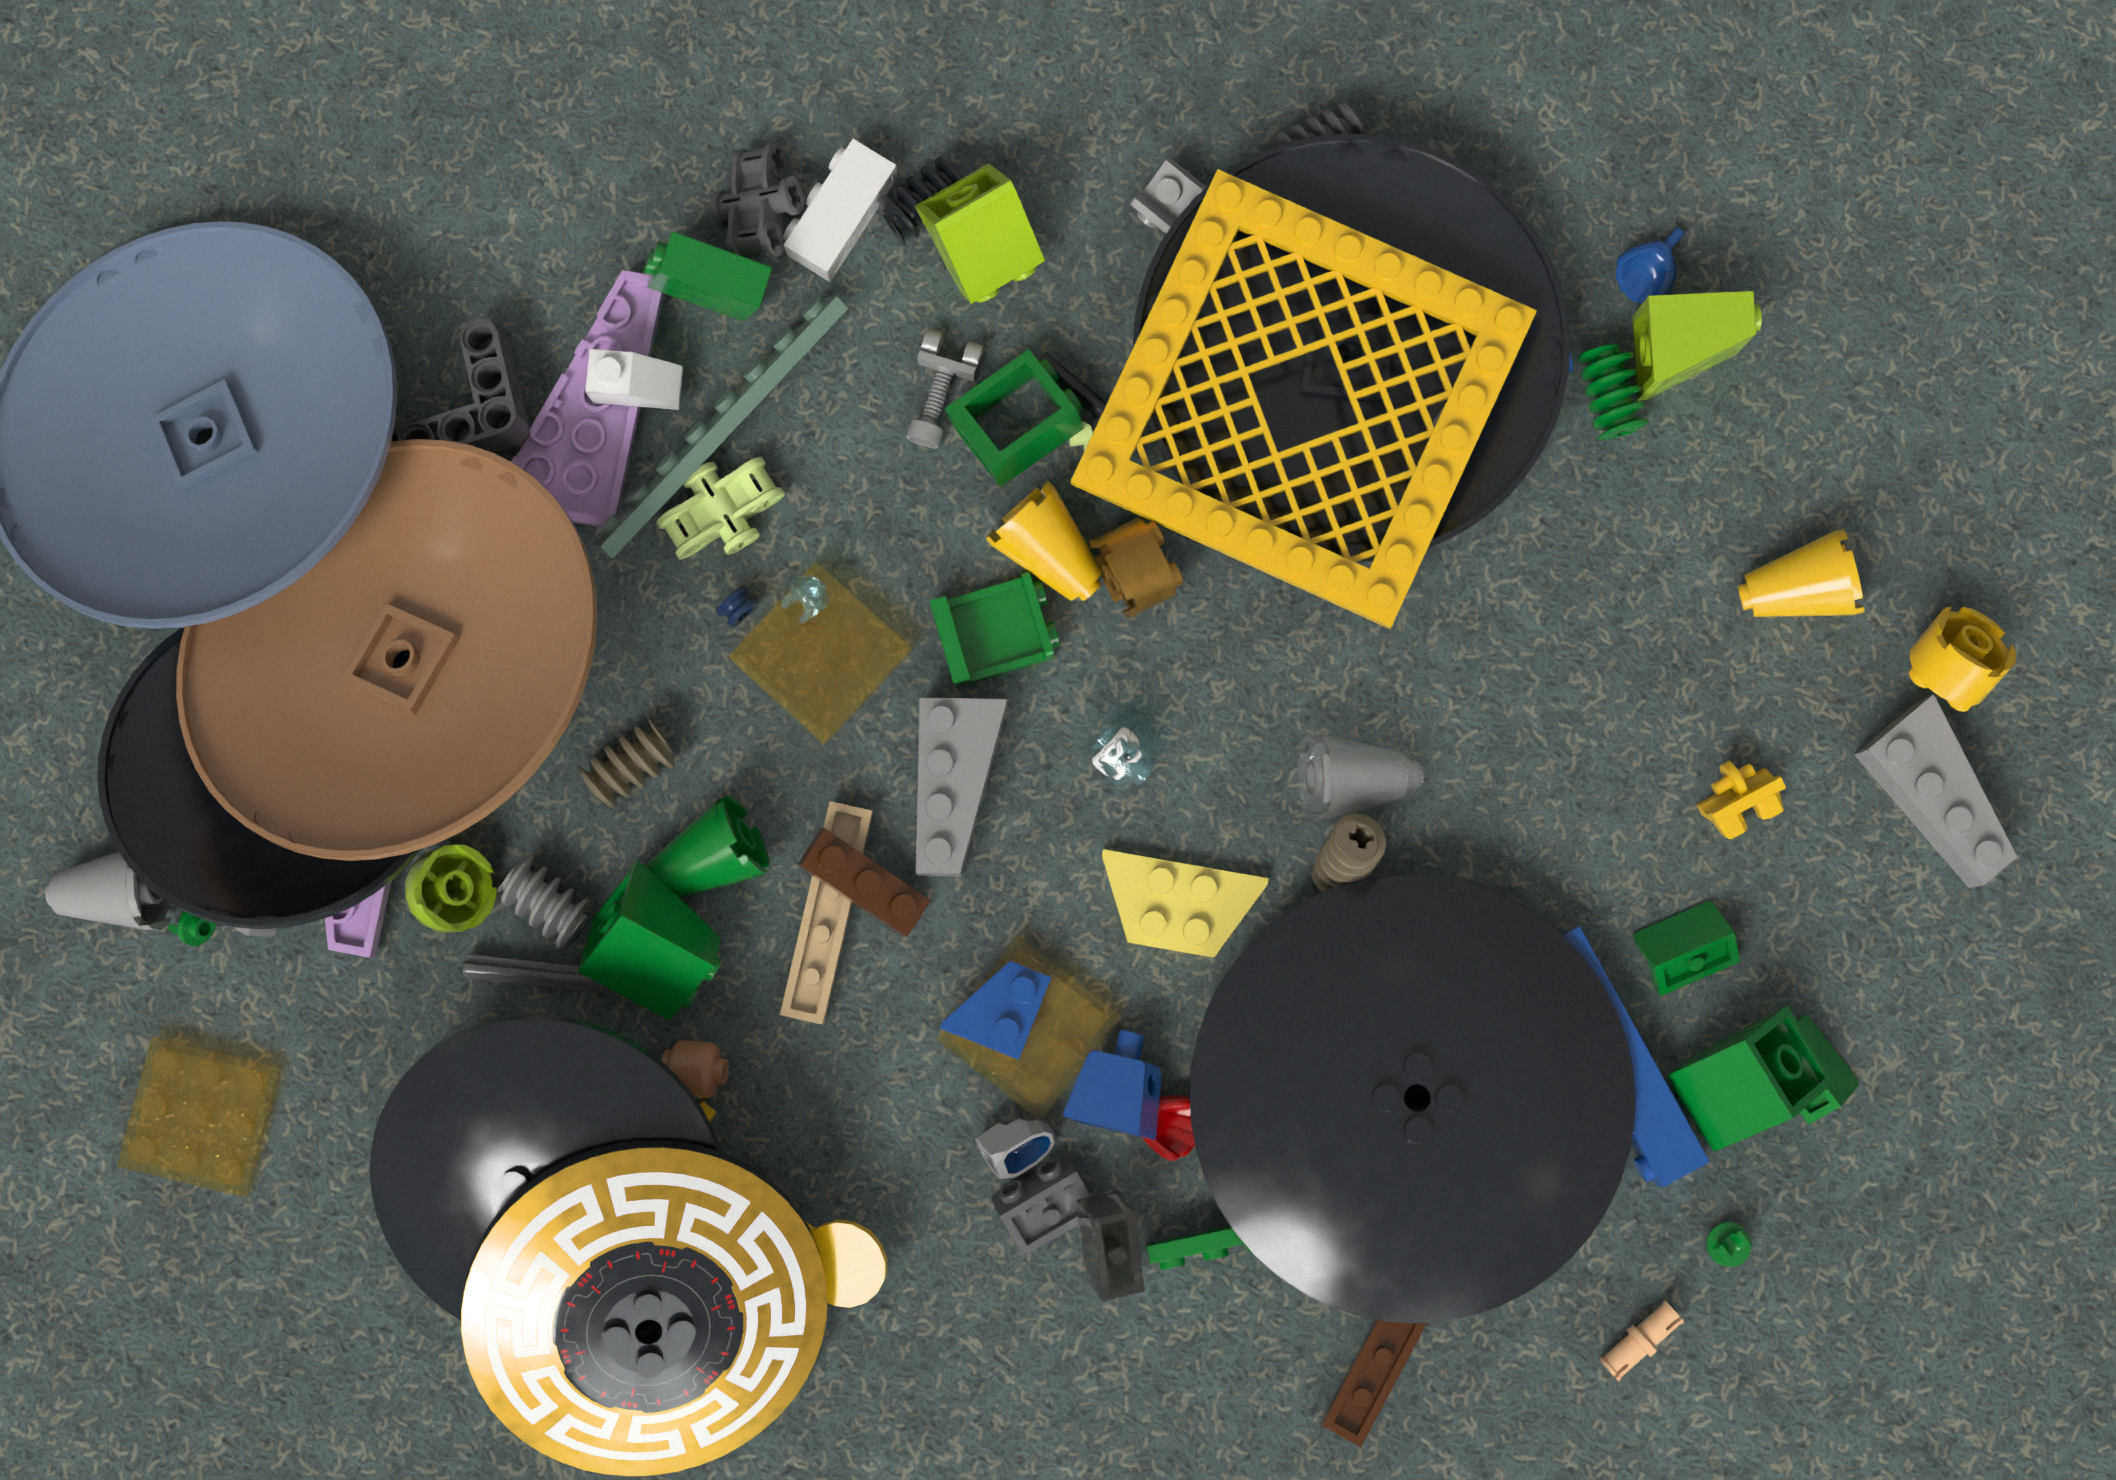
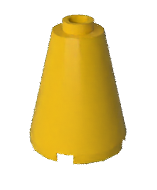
(1048, 544)
(1806, 582)

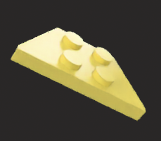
(1179, 903)

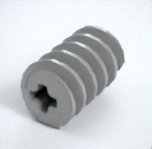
(544, 903)

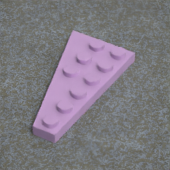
(586, 447)

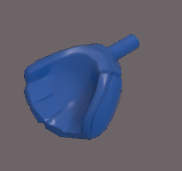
(1648, 268)

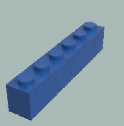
(1661, 1132)

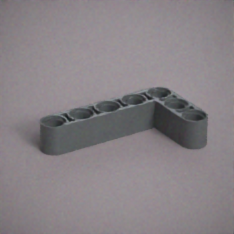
(488, 404)

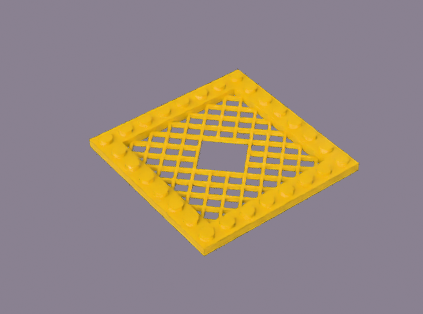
(1346, 253)

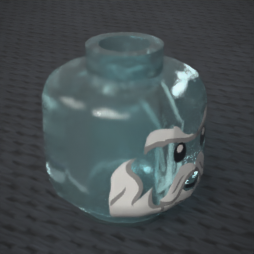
(1123, 755)

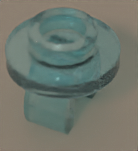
(810, 593)

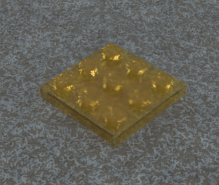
(824, 665)
(1061, 1037)
(199, 1116)

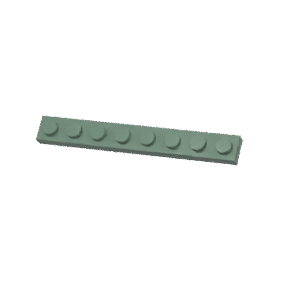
(707, 437)

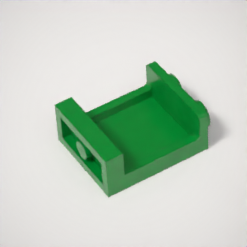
(994, 630)

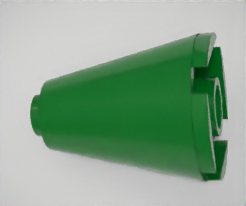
(712, 851)

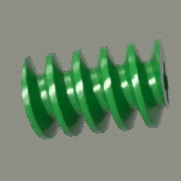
(1612, 391)

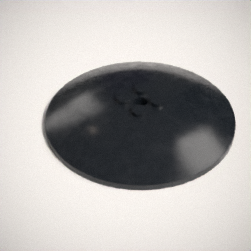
(187, 841)
(495, 1114)

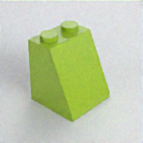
(981, 233)
(1689, 334)

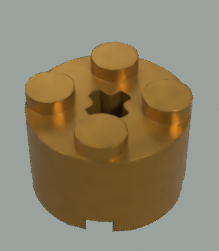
(1136, 566)

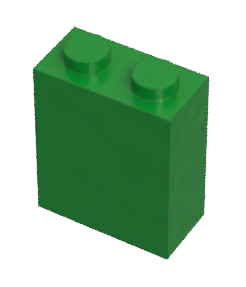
(707, 276)

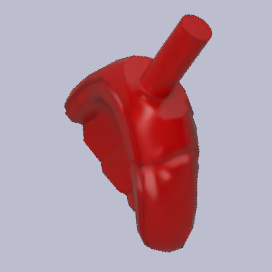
(1174, 1128)

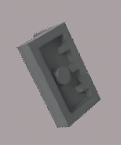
(1041, 1203)

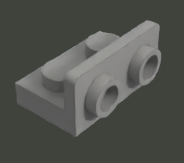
(1166, 196)

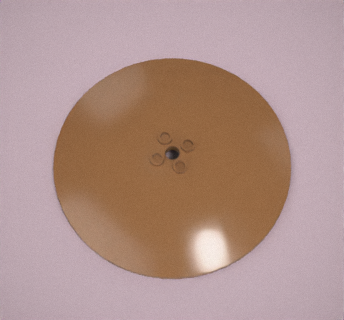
(364, 761)

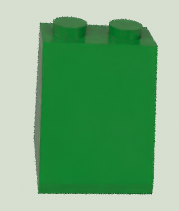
(650, 945)
(1751, 1080)

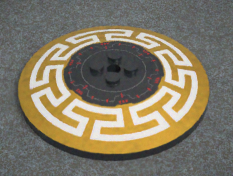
(632, 1240)

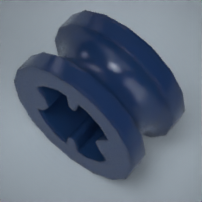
(737, 606)

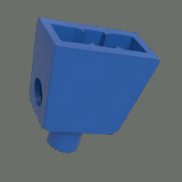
(1118, 1090)

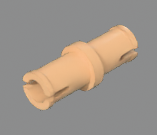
(1641, 1340)

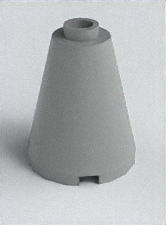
(107, 893)

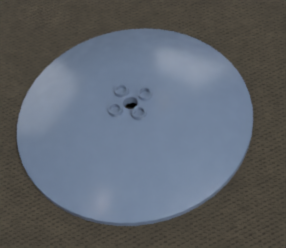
(125, 371)

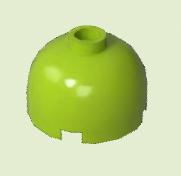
(450, 888)

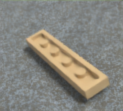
(823, 927)

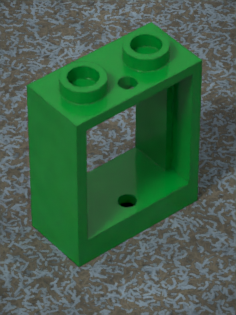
(1034, 444)

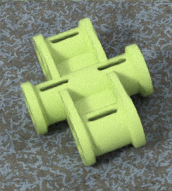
(733, 499)

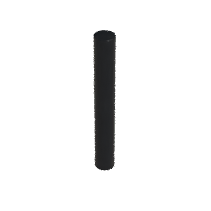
(1083, 393)

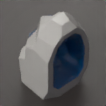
(1015, 1146)

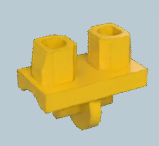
(1738, 792)

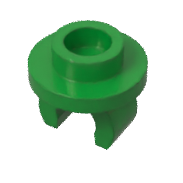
(192, 929)
(1728, 1244)

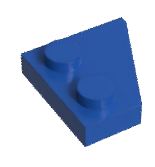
(1001, 1010)

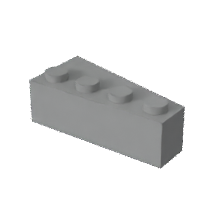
(953, 769)
(1938, 791)

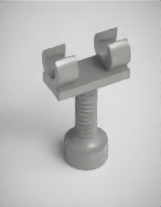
(926, 430)

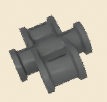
(757, 201)

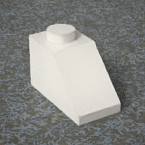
(633, 380)

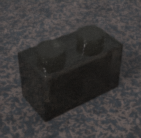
(1110, 1245)

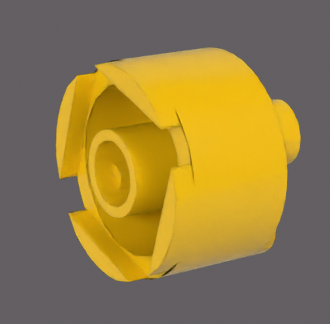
(1961, 657)

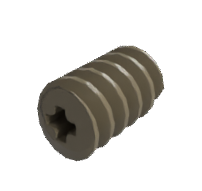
(628, 764)
(1349, 852)

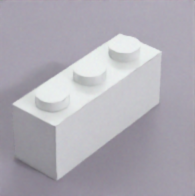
(839, 209)

